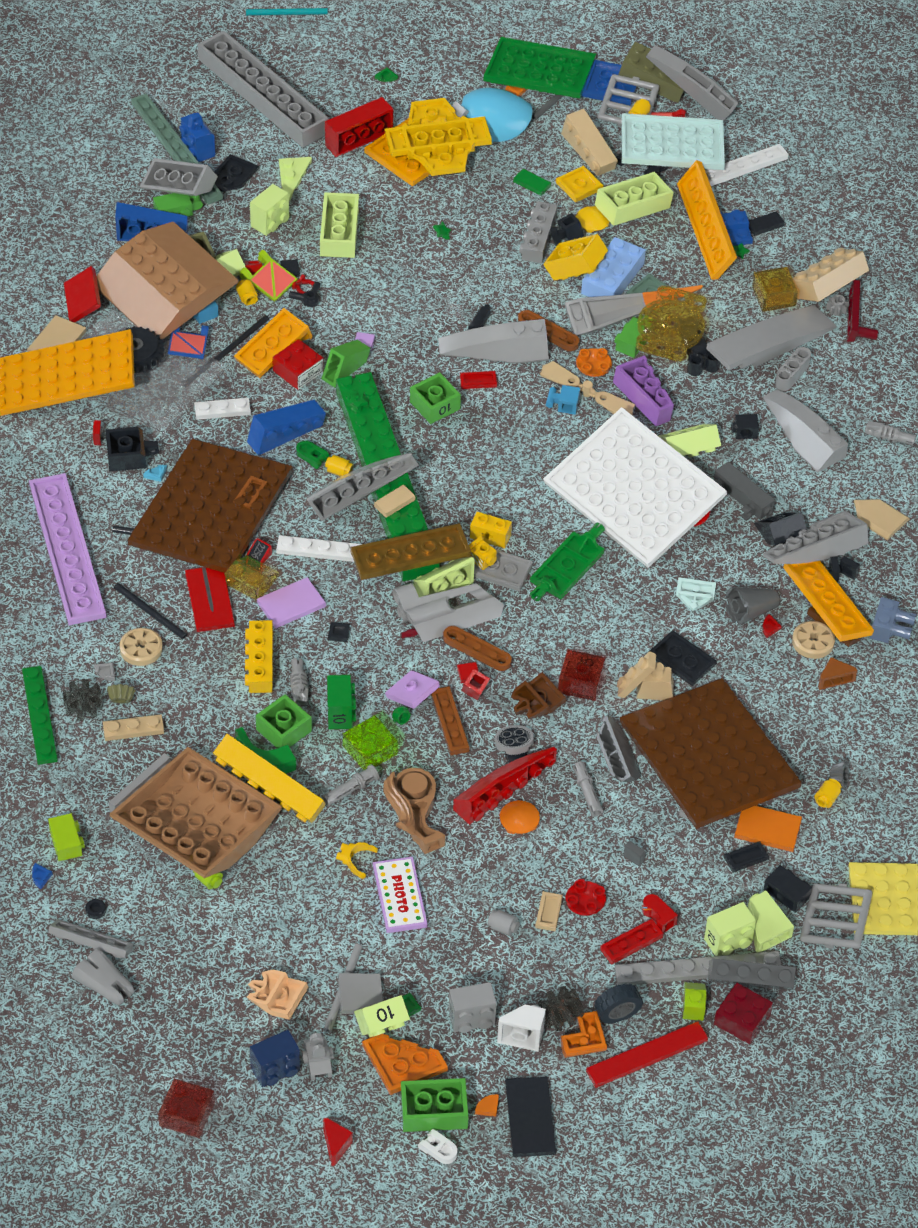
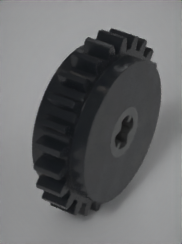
(147, 349)

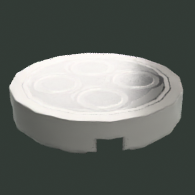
(514, 739)

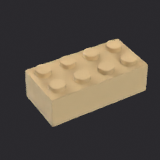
(830, 274)

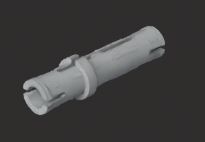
(585, 781)

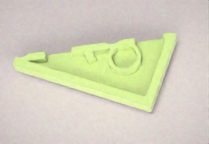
(292, 172)

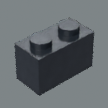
(787, 888)

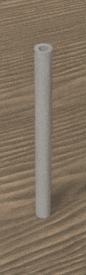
(336, 1004)

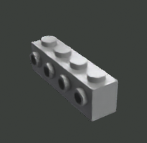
(538, 232)

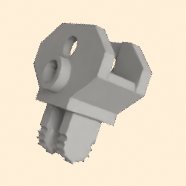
(317, 1056)

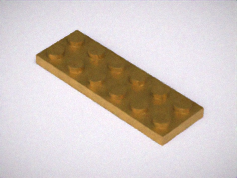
(410, 551)

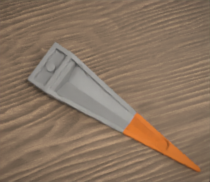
(597, 313)

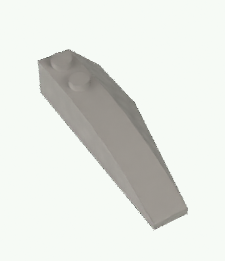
(500, 342)
(807, 431)
(823, 540)

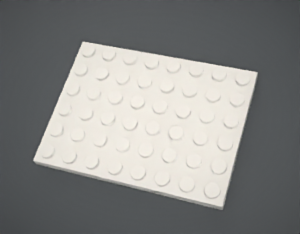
(635, 487)

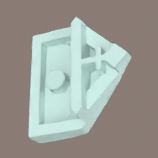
(695, 592)

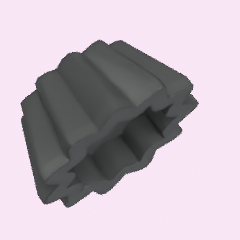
(840, 773)

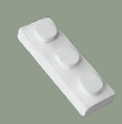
(222, 408)

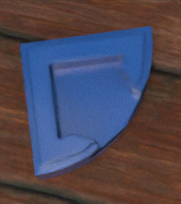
(40, 875)

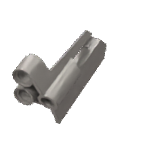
(433, 613)

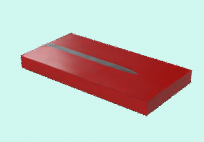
(209, 599)

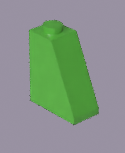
(345, 360)

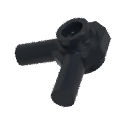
(309, 298)

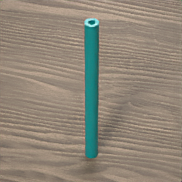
(288, 11)

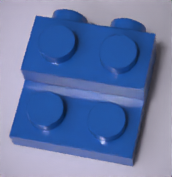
(737, 227)

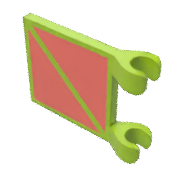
(270, 278)

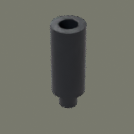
(481, 317)

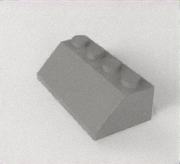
(179, 177)

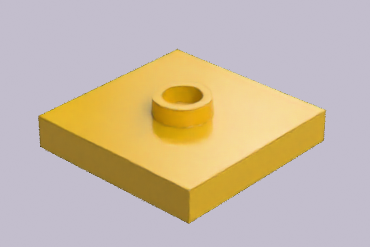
(579, 184)

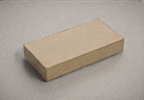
(394, 501)
(549, 911)

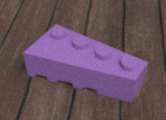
(644, 390)

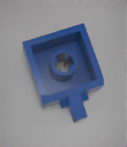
(197, 137)

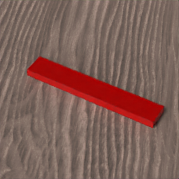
(646, 1054)

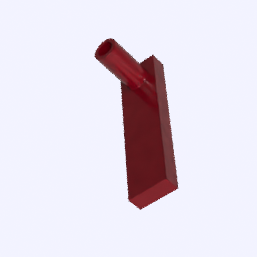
(853, 327)

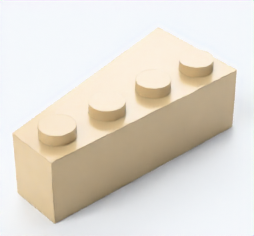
(588, 142)

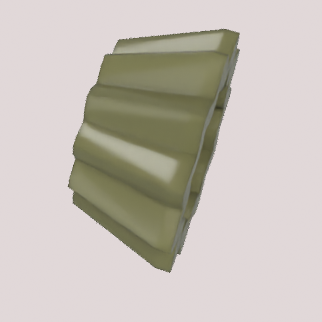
(120, 693)

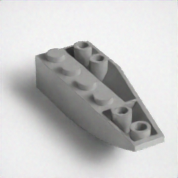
(695, 83)

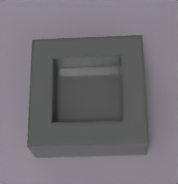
(634, 853)

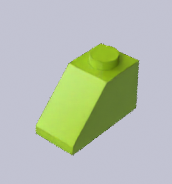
(694, 1001)

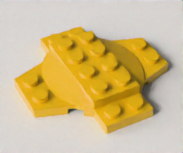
(438, 137)

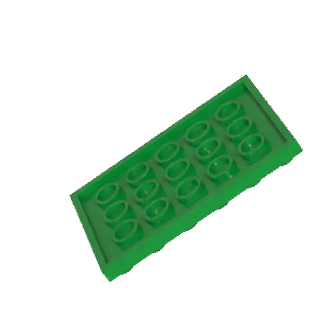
(539, 67)

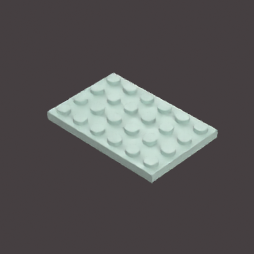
(672, 141)

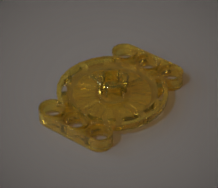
(658, 325)

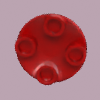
(585, 897)

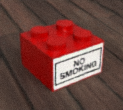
(298, 364)

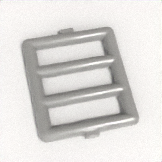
(635, 81)
(858, 927)

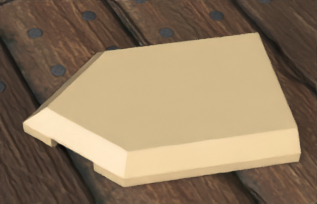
(880, 517)

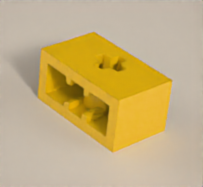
(491, 528)

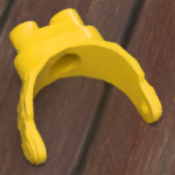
(349, 850)

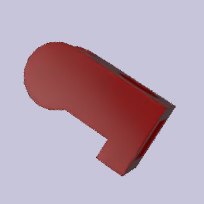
(659, 911)

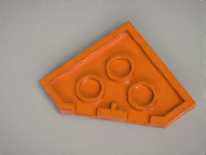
(402, 1061)

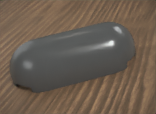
(617, 751)

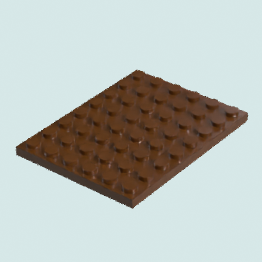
(197, 508)
(710, 753)

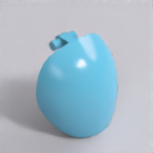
(504, 111)

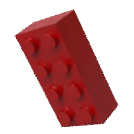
(358, 126)

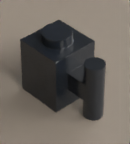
(569, 229)

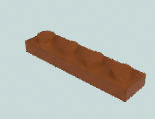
(450, 721)

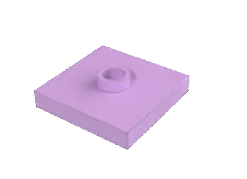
(412, 689)

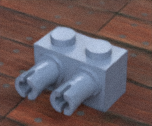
(886, 618)

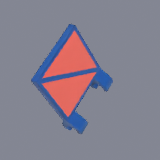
(188, 344)

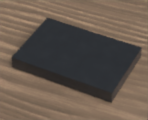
(683, 658)

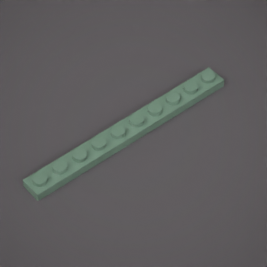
(169, 139)

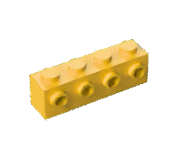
(260, 656)

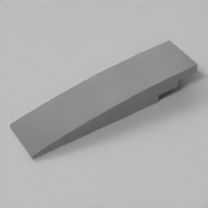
(770, 338)

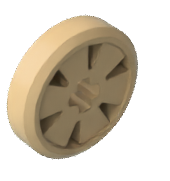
(814, 630)
(138, 656)

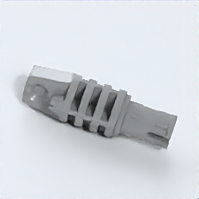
(890, 433)
(299, 682)

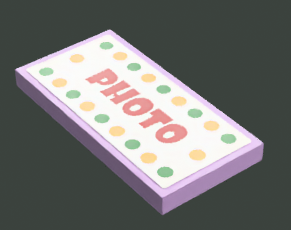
(399, 895)

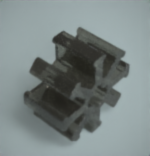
(82, 699)
(561, 1008)

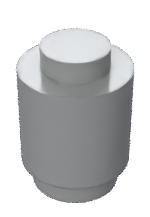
(503, 922)

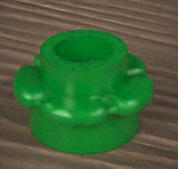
(401, 713)

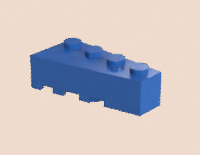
(135, 219)
(283, 425)

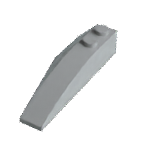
(358, 484)

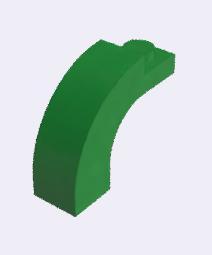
(280, 758)

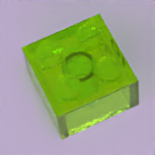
(370, 743)

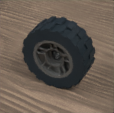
(618, 1003)

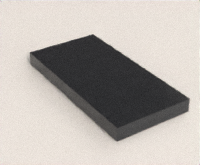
(530, 1116)

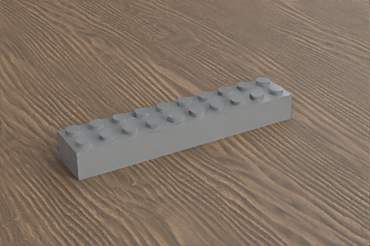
(262, 88)

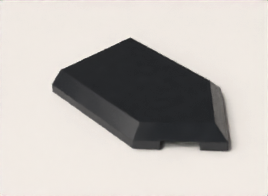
(234, 173)

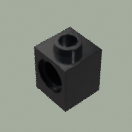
(745, 426)

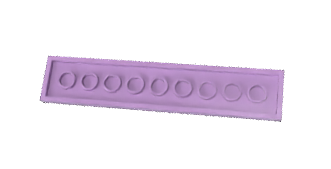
(67, 549)

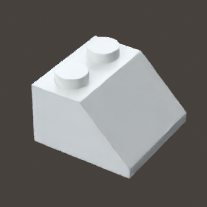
(522, 1027)

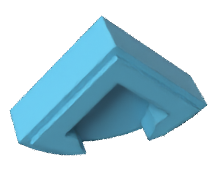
(156, 473)

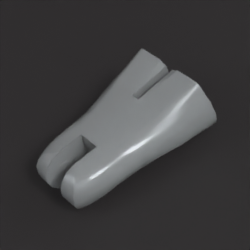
(103, 977)

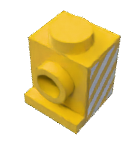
(482, 553)

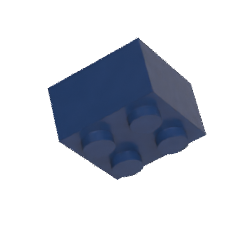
(275, 1058)

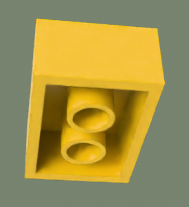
(575, 257)

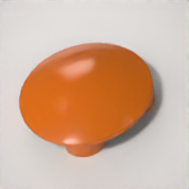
(594, 362)
(519, 817)

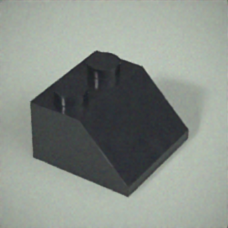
(781, 527)

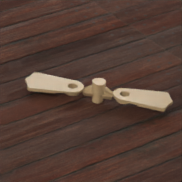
(562, 376)

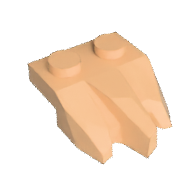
(277, 993)

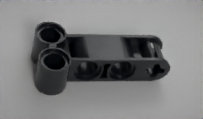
(701, 359)

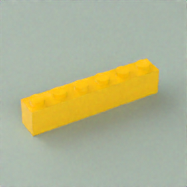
(268, 778)

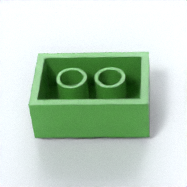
(434, 1105)

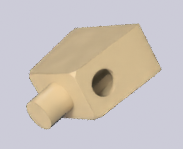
(657, 685)

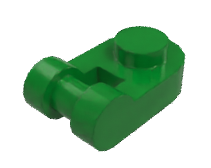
(307, 450)

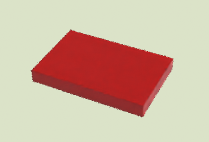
(82, 294)

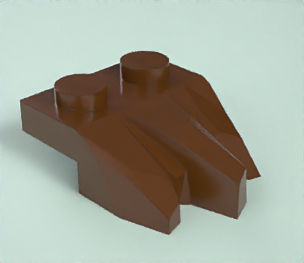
(537, 697)

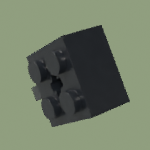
(128, 448)

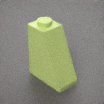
(771, 923)

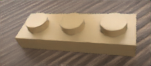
(636, 674)
(133, 727)

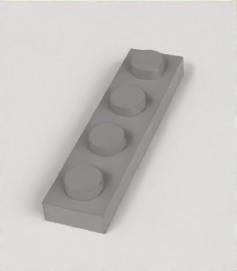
(146, 775)
(84, 936)

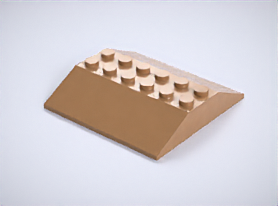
(162, 279)
(198, 813)

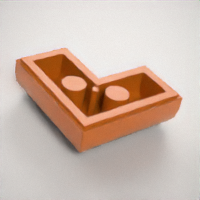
(588, 1040)

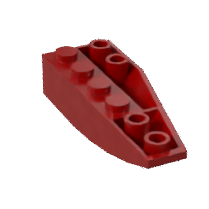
(501, 784)

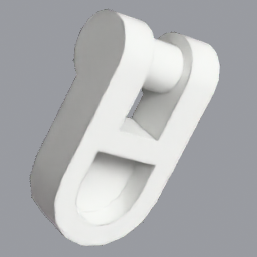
(445, 1150)

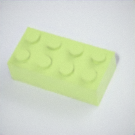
(633, 198)
(339, 225)

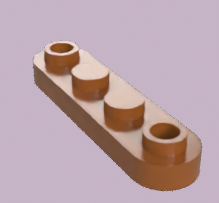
(555, 333)
(477, 648)

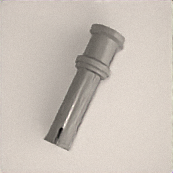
(358, 781)

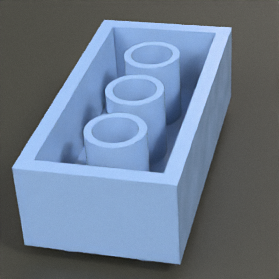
(615, 270)

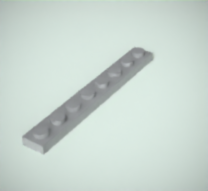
(683, 968)

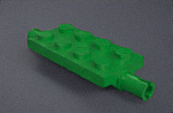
(567, 564)

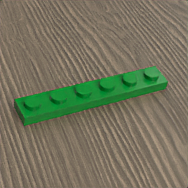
(39, 715)

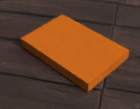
(768, 827)

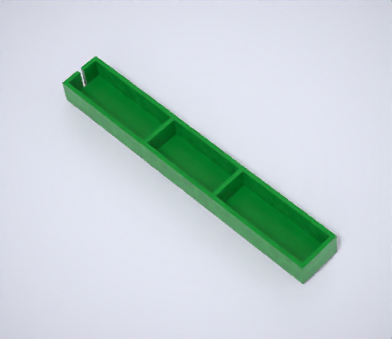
(376, 442)

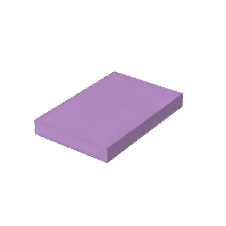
(291, 602)

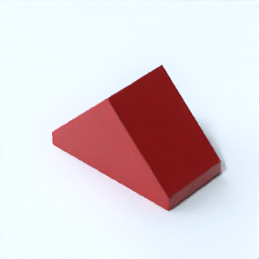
(337, 1140)

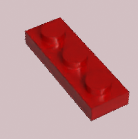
(631, 941)

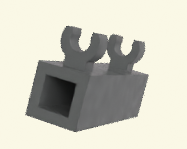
(745, 491)

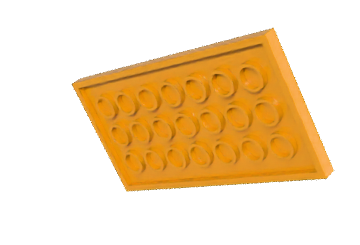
(66, 372)

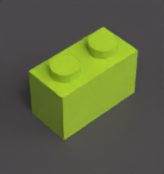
(65, 837)

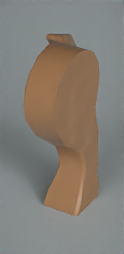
(413, 798)

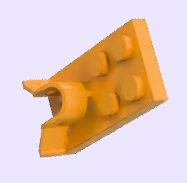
(270, 340)

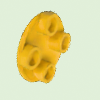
(592, 219)

